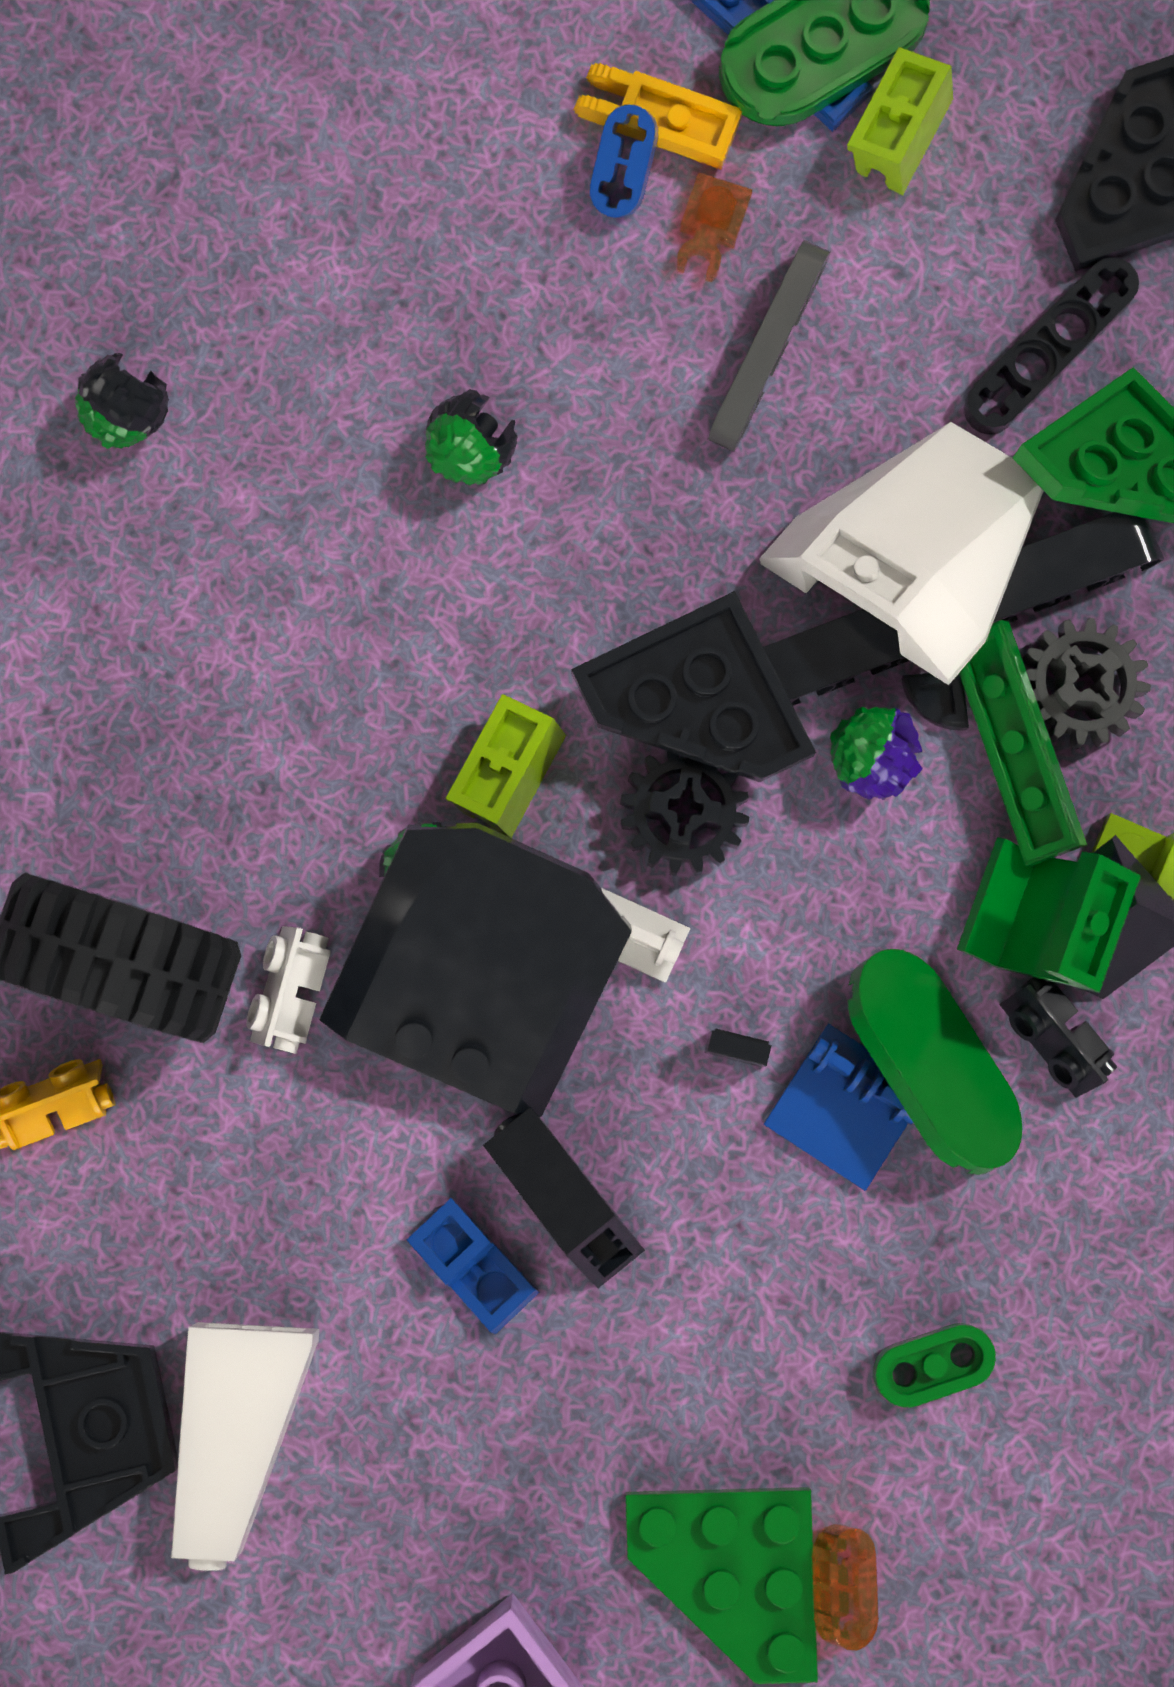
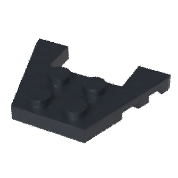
(101, 1432)

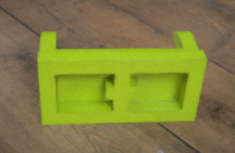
(902, 118)
(506, 765)

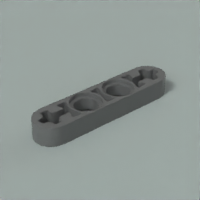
(768, 345)

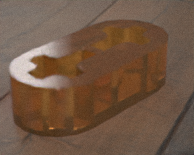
(845, 1587)

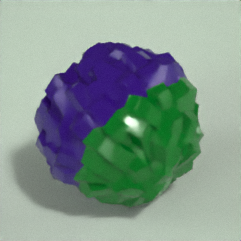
(876, 752)

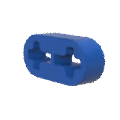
(610, 158)

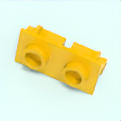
(68, 1090)

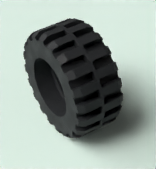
(115, 958)

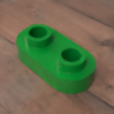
(933, 1369)

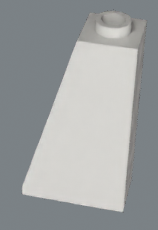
(233, 1422)

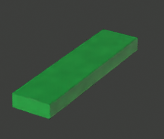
(1020, 749)

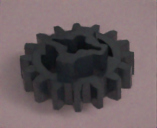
(656, 805)

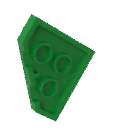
(1109, 452)
(736, 1570)

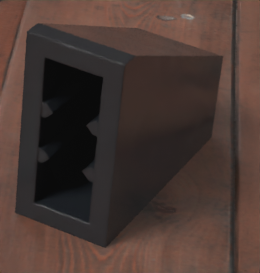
(562, 1197)

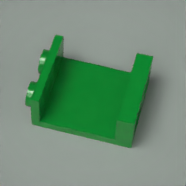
(1049, 917)

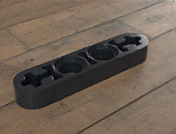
(1050, 346)

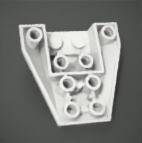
(920, 544)

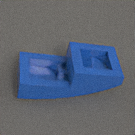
(472, 1266)

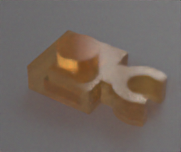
(713, 218)

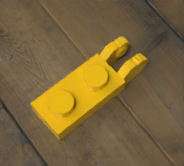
(685, 119)

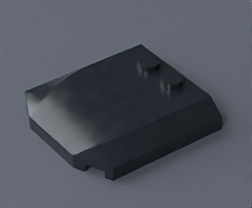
(478, 964)

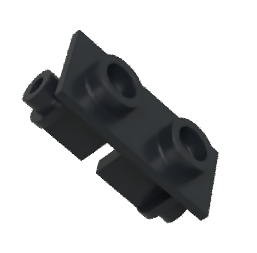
(1074, 1058)

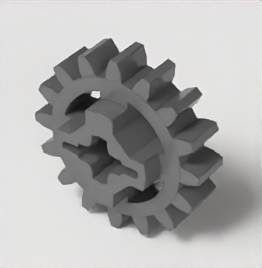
(1097, 701)

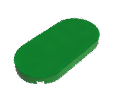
(812, 52)
(934, 1062)

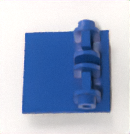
(840, 1109)

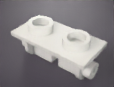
(653, 939)
(278, 1009)

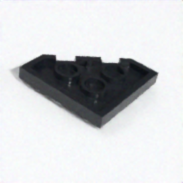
(1127, 177)
(699, 693)

